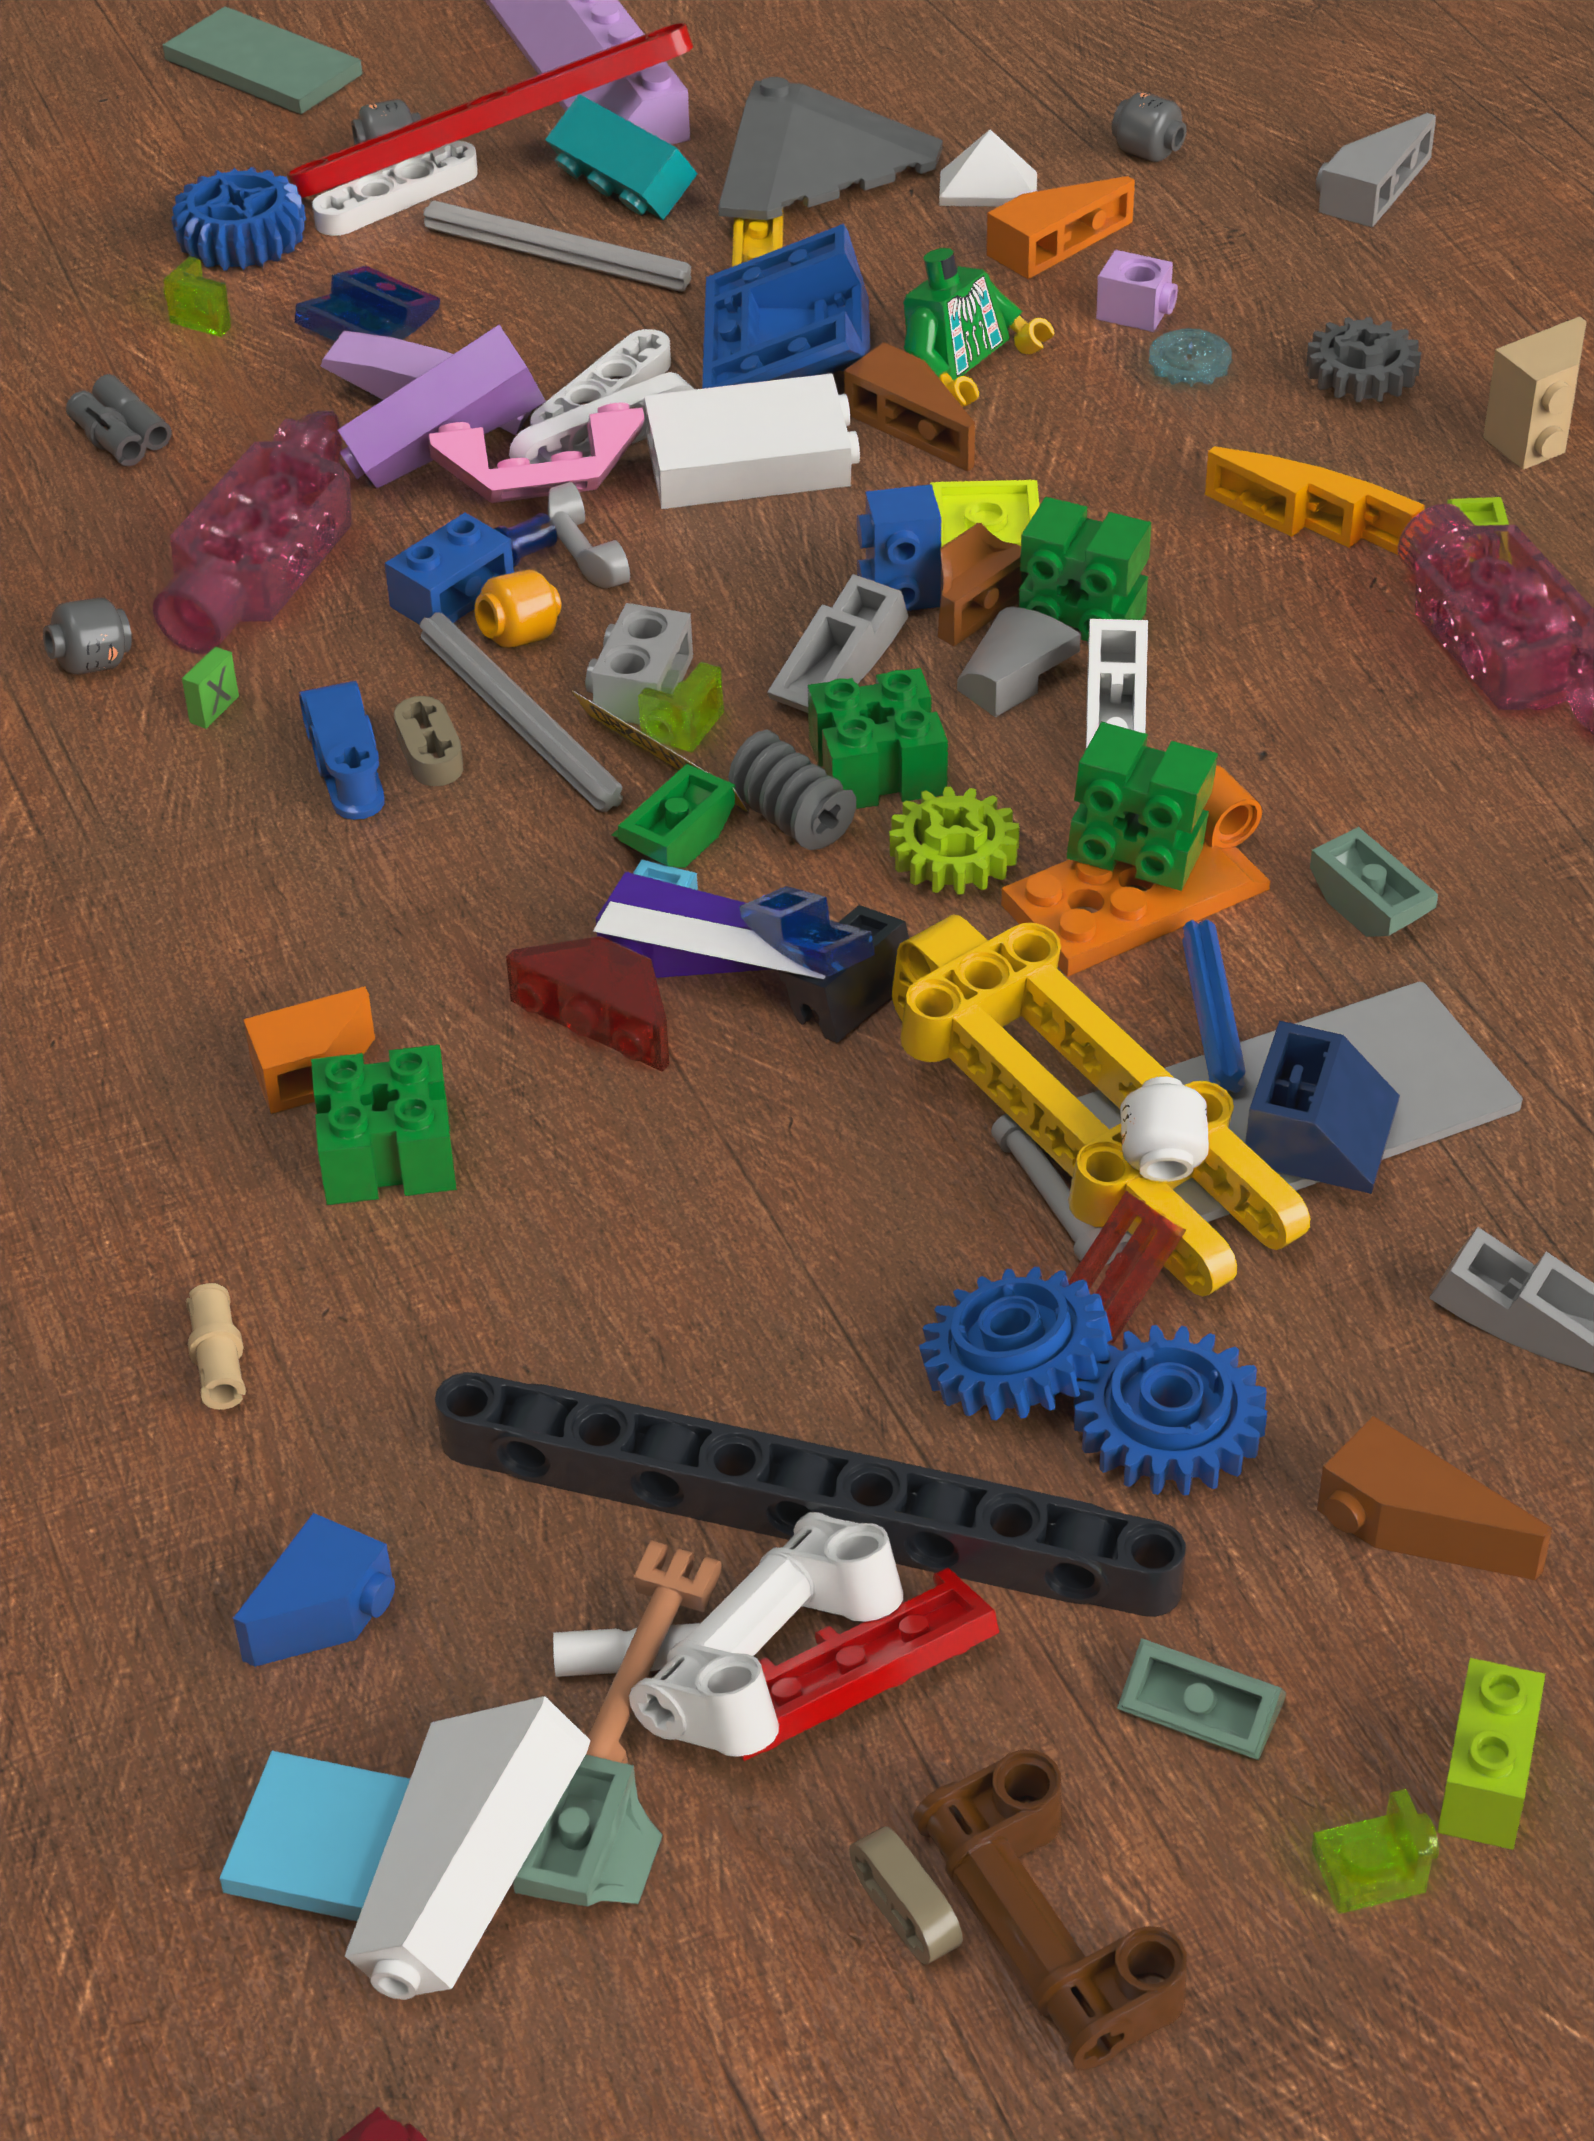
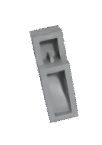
(842, 640)
(1525, 1304)

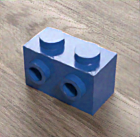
(903, 543)
(447, 569)

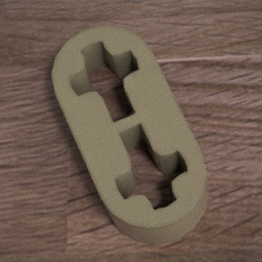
(437, 737)
(905, 1895)

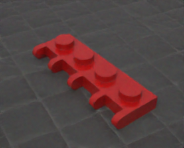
(876, 1655)

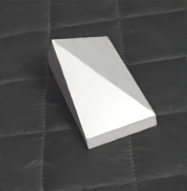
(986, 175)

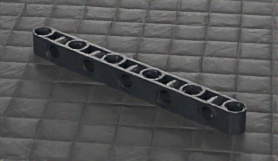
(772, 1481)

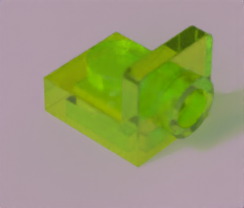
(196, 300)
(686, 714)
(1377, 1856)

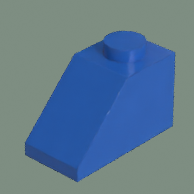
(315, 1594)

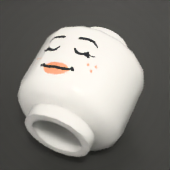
(1164, 1129)

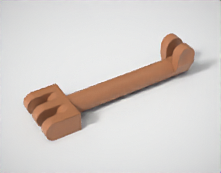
(667, 1593)

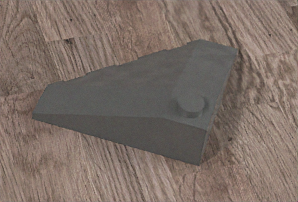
(811, 147)

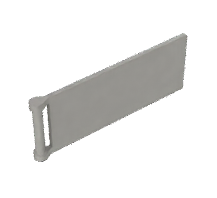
(1404, 1034)

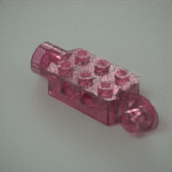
(257, 534)
(1502, 611)

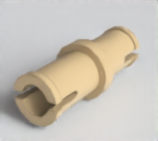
(215, 1346)

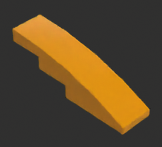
(1304, 495)

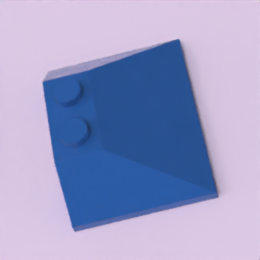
(787, 313)

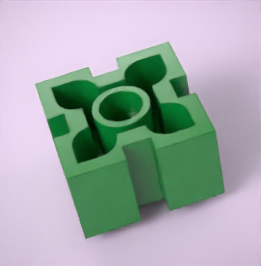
(1084, 565)
(879, 736)
(1141, 805)
(382, 1124)

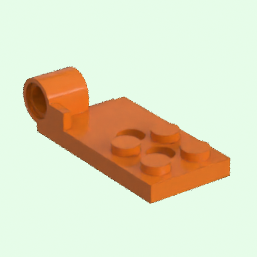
(1134, 916)

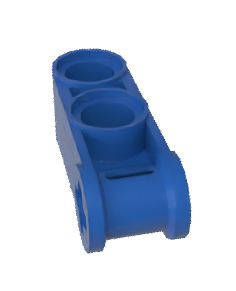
(344, 748)

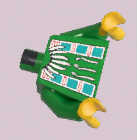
(961, 320)

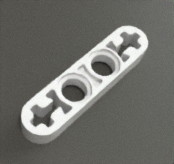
(394, 188)
(636, 358)
(544, 438)

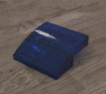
(367, 304)

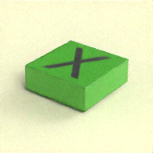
(210, 687)

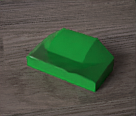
(679, 817)

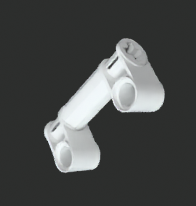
(713, 1684)

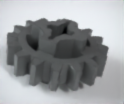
(1363, 359)

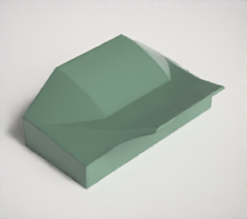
(1369, 884)
(594, 1841)

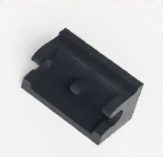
(856, 991)

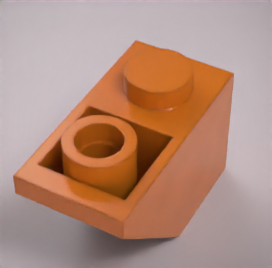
(288, 1039)

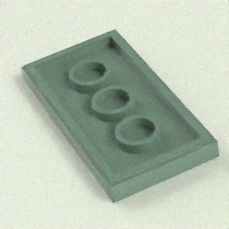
(263, 60)

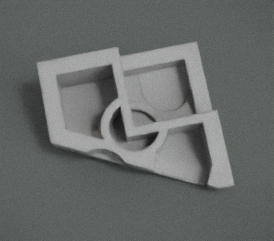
(1012, 657)

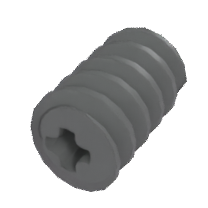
(791, 791)

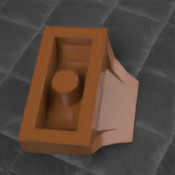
(977, 582)

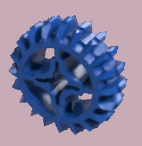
(238, 218)

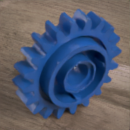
(1016, 1343)
(1171, 1411)

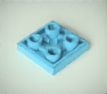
(313, 1835)

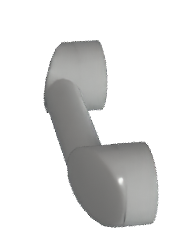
(602, 564)

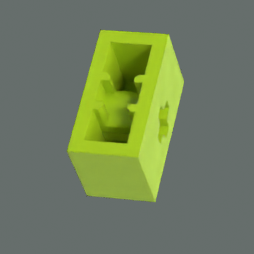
(1491, 1753)

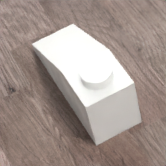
(1116, 674)

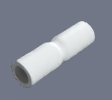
(604, 1649)

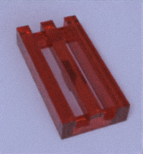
(1145, 1270)

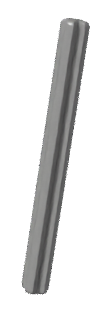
(558, 246)
(522, 712)

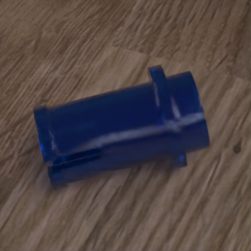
(528, 536)

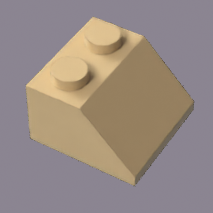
(1535, 393)

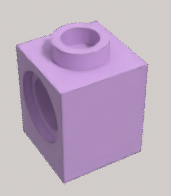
(1135, 291)

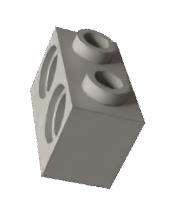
(640, 651)

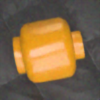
(517, 608)

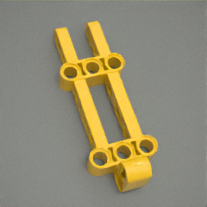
(957, 996)

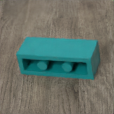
(620, 158)

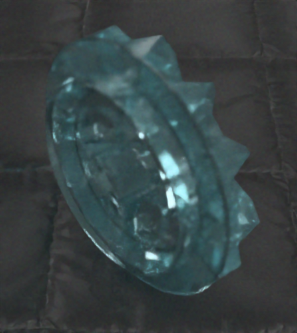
(1208, 352)

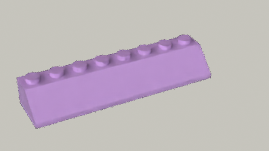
(568, 30)

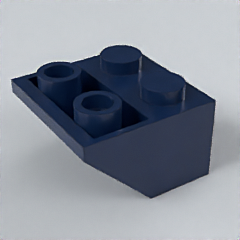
(1321, 1109)

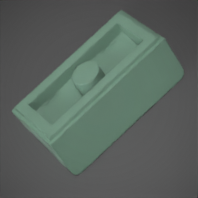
(1201, 1699)

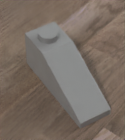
(1375, 170)

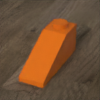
(1057, 223)

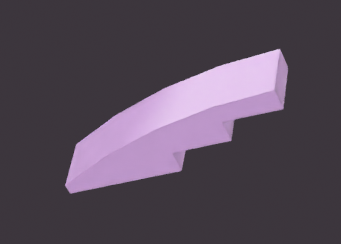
(387, 365)

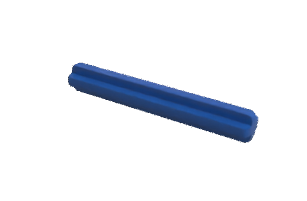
(1213, 1005)

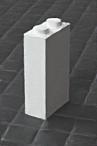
(749, 440)

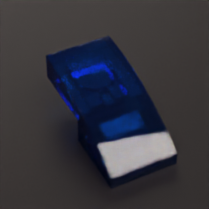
(801, 930)

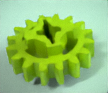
(954, 840)

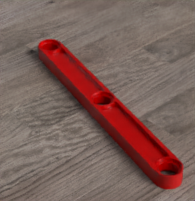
(491, 110)

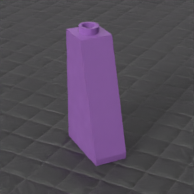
(476, 386)

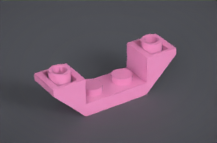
(465, 456)

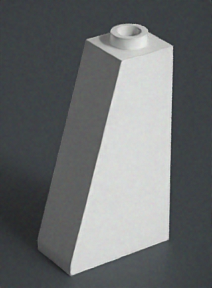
(461, 1840)

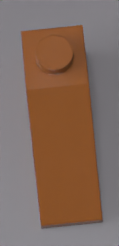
(910, 403)
(1425, 1507)

